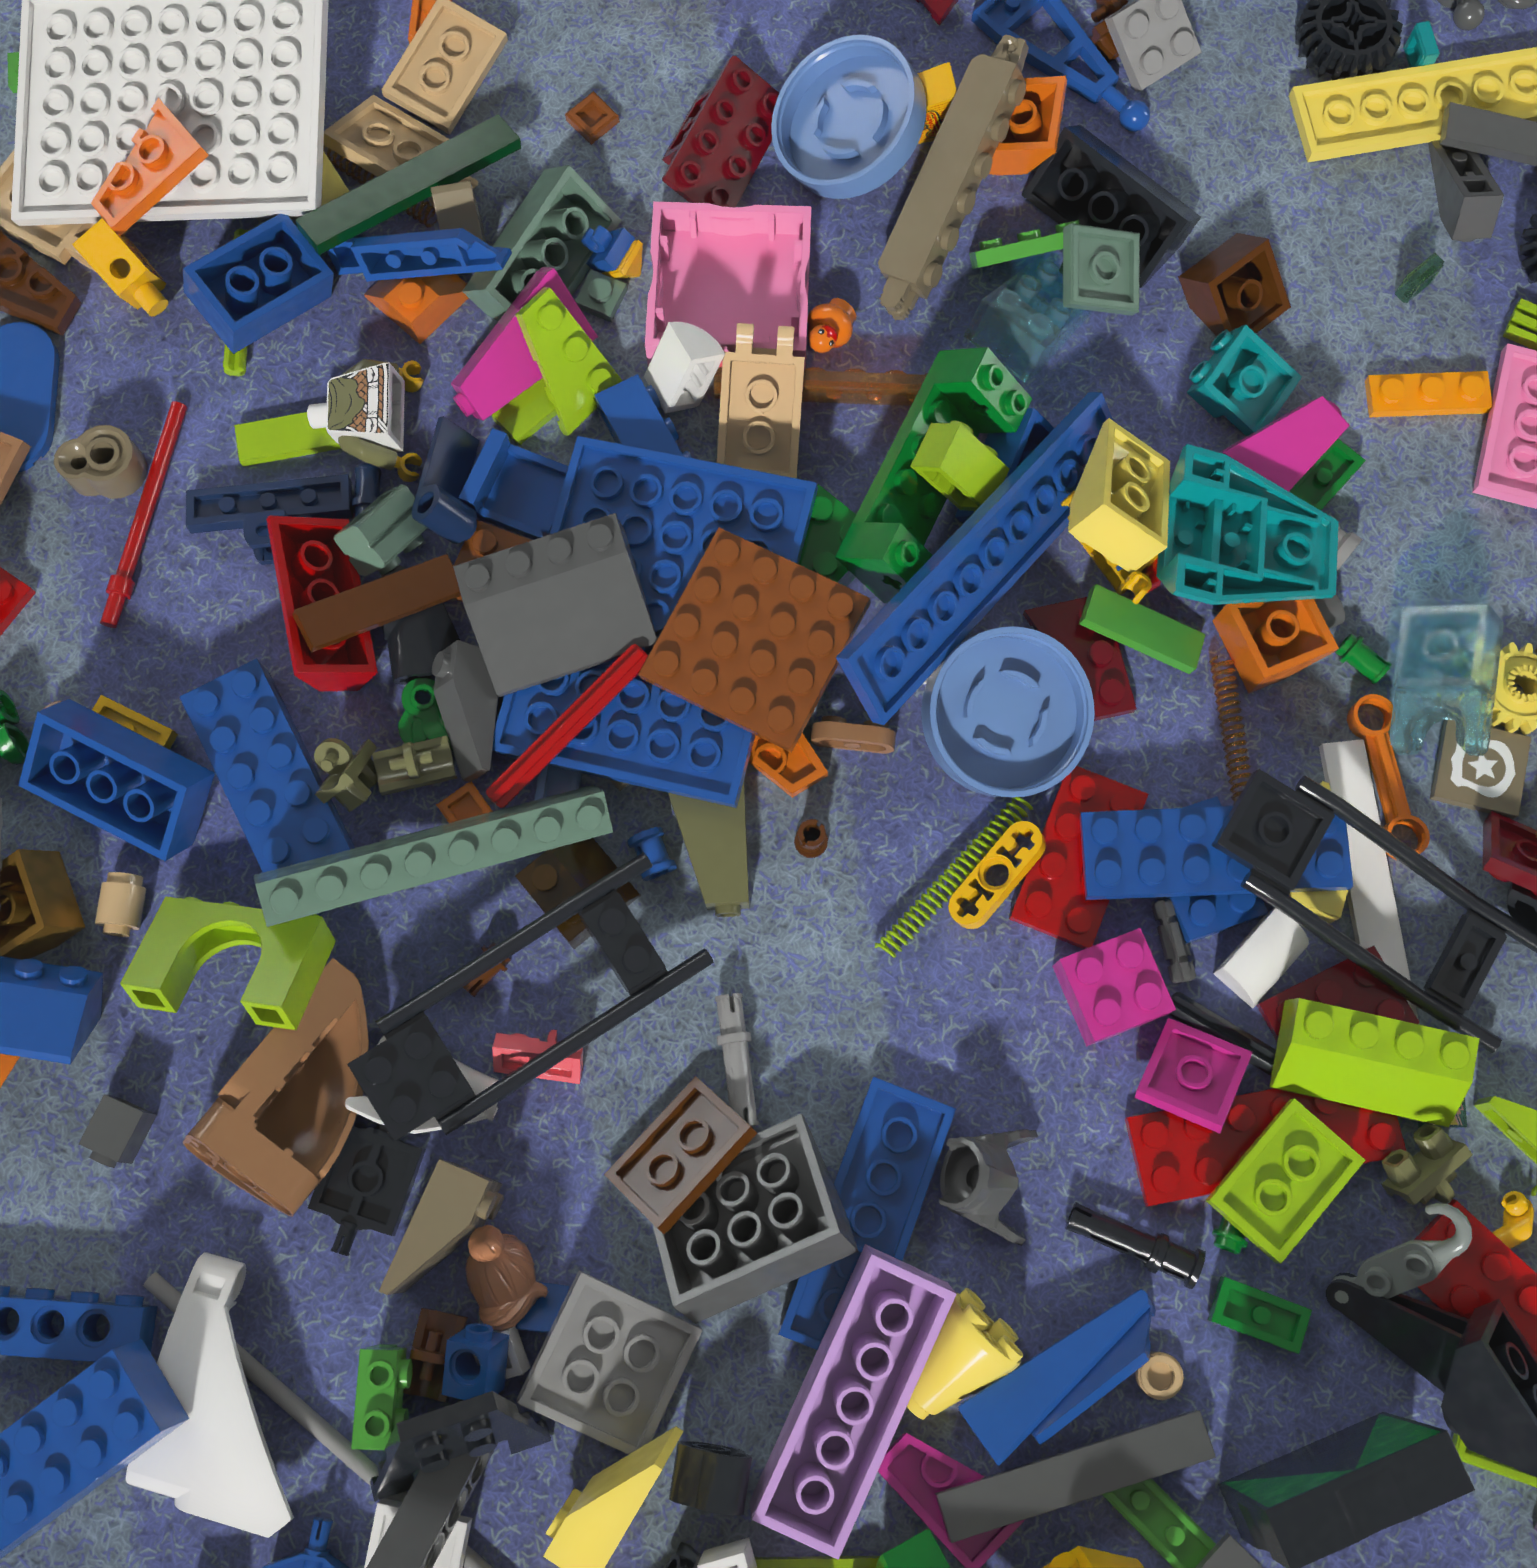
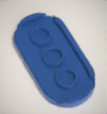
(28, 387)

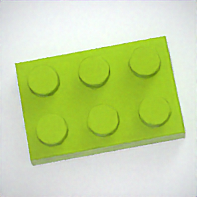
(1285, 1181)

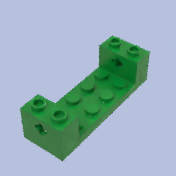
(901, 507)

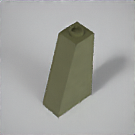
(717, 850)

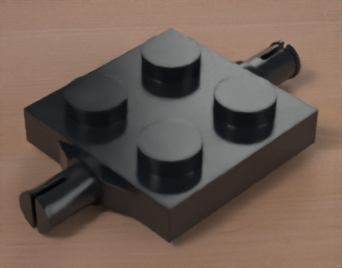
(367, 1185)

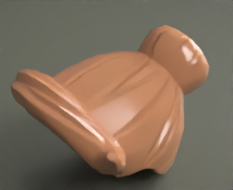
(501, 1277)

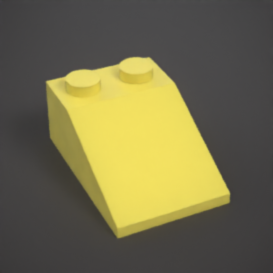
(1122, 499)
(597, 1518)

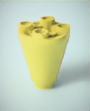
(965, 1357)

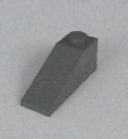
(1464, 192)
(466, 706)

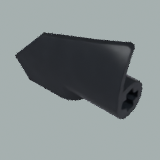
(417, 640)

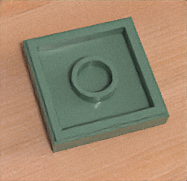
(1101, 269)

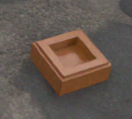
(592, 118)

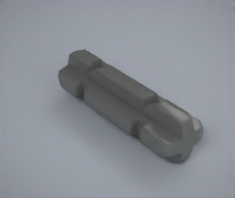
(1173, 943)

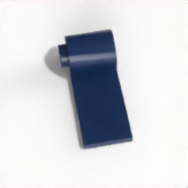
(442, 481)

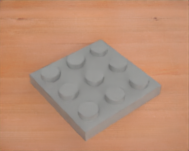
(609, 1364)

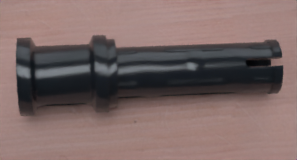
(1155, 1251)

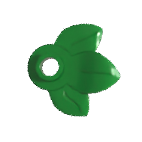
(418, 720)

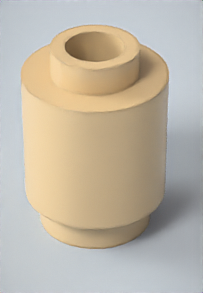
(120, 904)

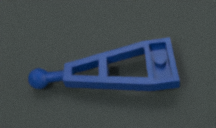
(1005, 16)

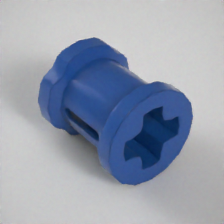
(652, 844)

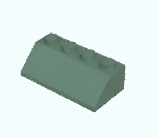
(543, 234)

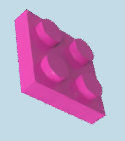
(1193, 1075)

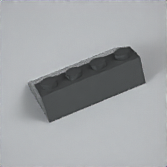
(556, 604)
(756, 1225)

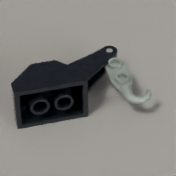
(1475, 1361)

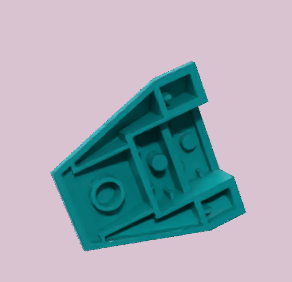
(1243, 536)

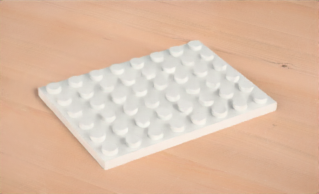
(230, 70)

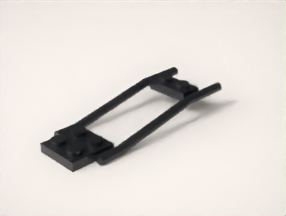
(1276, 836)
(416, 1077)

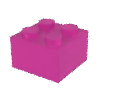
(1113, 987)

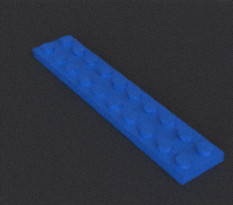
(972, 568)

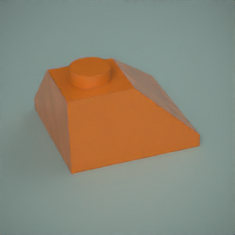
(418, 302)

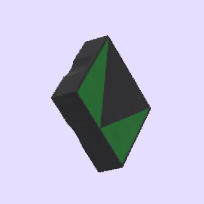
(1345, 1488)

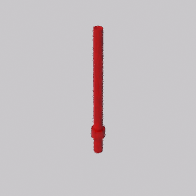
(121, 584)

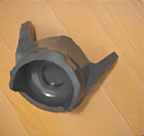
(981, 1178)

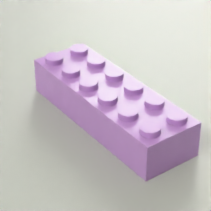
(851, 1402)

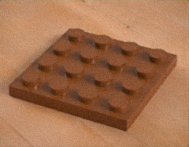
(755, 639)

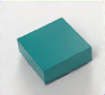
(1421, 46)

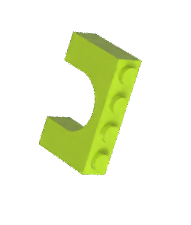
(194, 930)

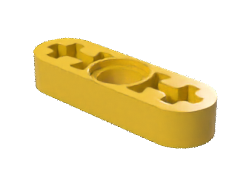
(1027, 860)

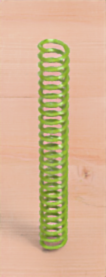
(917, 907)

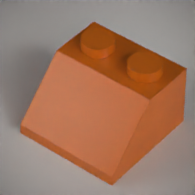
(1032, 127)
(1273, 639)

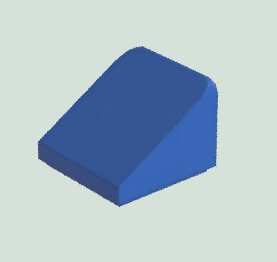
(544, 1311)

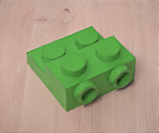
(379, 1395)

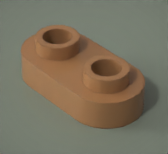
(838, 734)

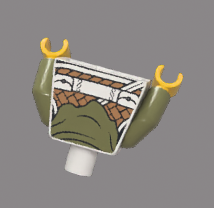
(368, 413)

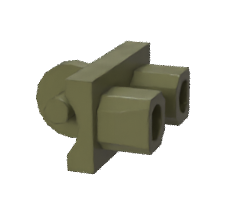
(414, 765)
(348, 775)
(1429, 1170)

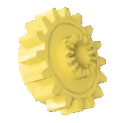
(1509, 707)

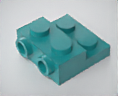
(1243, 380)

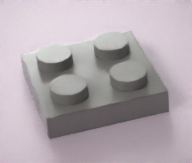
(1152, 39)

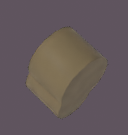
(102, 463)

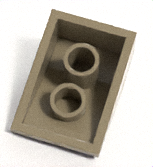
(446, 1216)

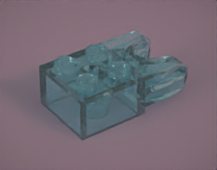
(1446, 672)

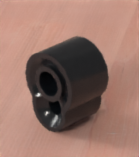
(710, 1477)

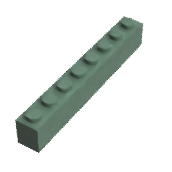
(431, 854)

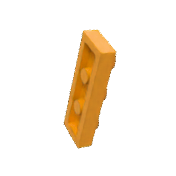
(1428, 394)

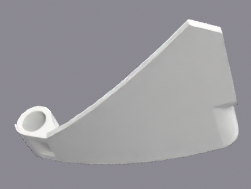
(219, 1456)

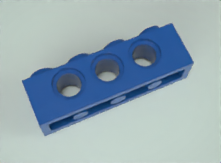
(79, 1339)

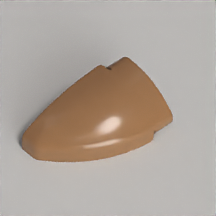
(285, 1106)

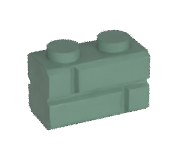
(381, 533)

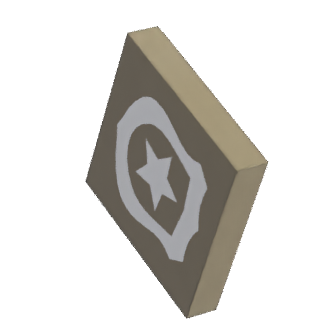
(1485, 781)

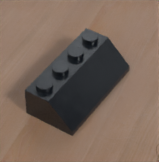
(1107, 191)

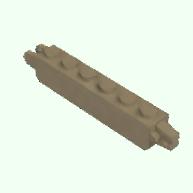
(952, 175)

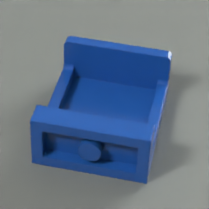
(514, 487)

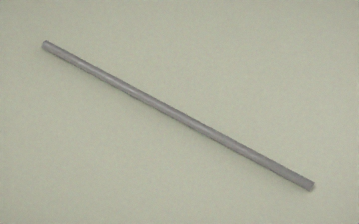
(299, 1410)

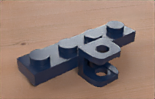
(251, 504)

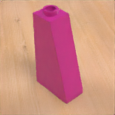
(503, 362)
(1291, 443)

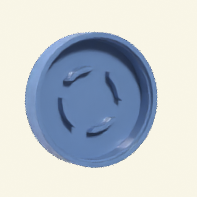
(849, 116)
(1008, 712)

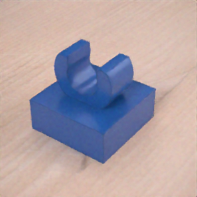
(607, 247)

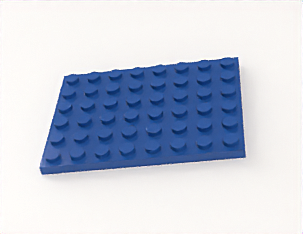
(669, 517)

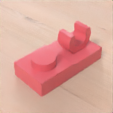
(517, 1049)

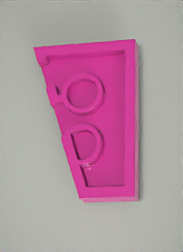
(920, 1472)

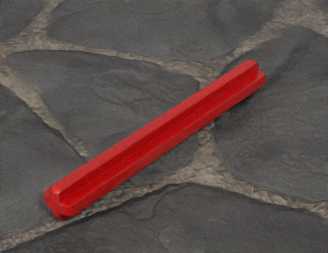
(567, 726)

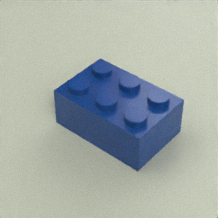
(258, 282)

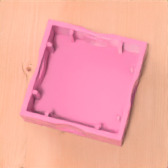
(729, 269)

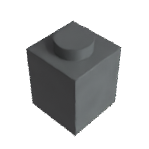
(116, 1131)

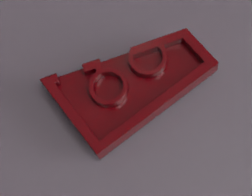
(1095, 653)

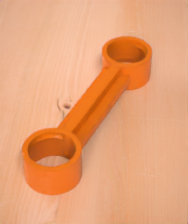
(1386, 770)

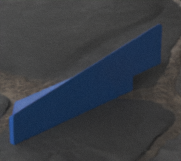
(417, 255)
(1062, 1379)

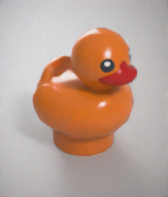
(830, 325)

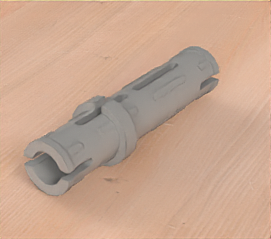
(736, 1056)

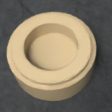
(1160, 1376)

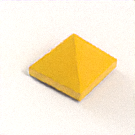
(631, 263)

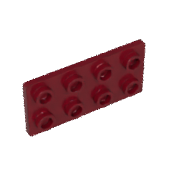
(722, 138)

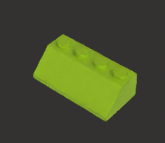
(1373, 1061)

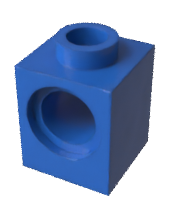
(462, 1375)

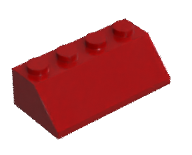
(309, 570)

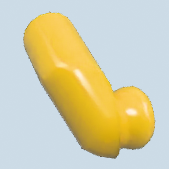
(1517, 1219)

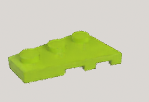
(566, 358)

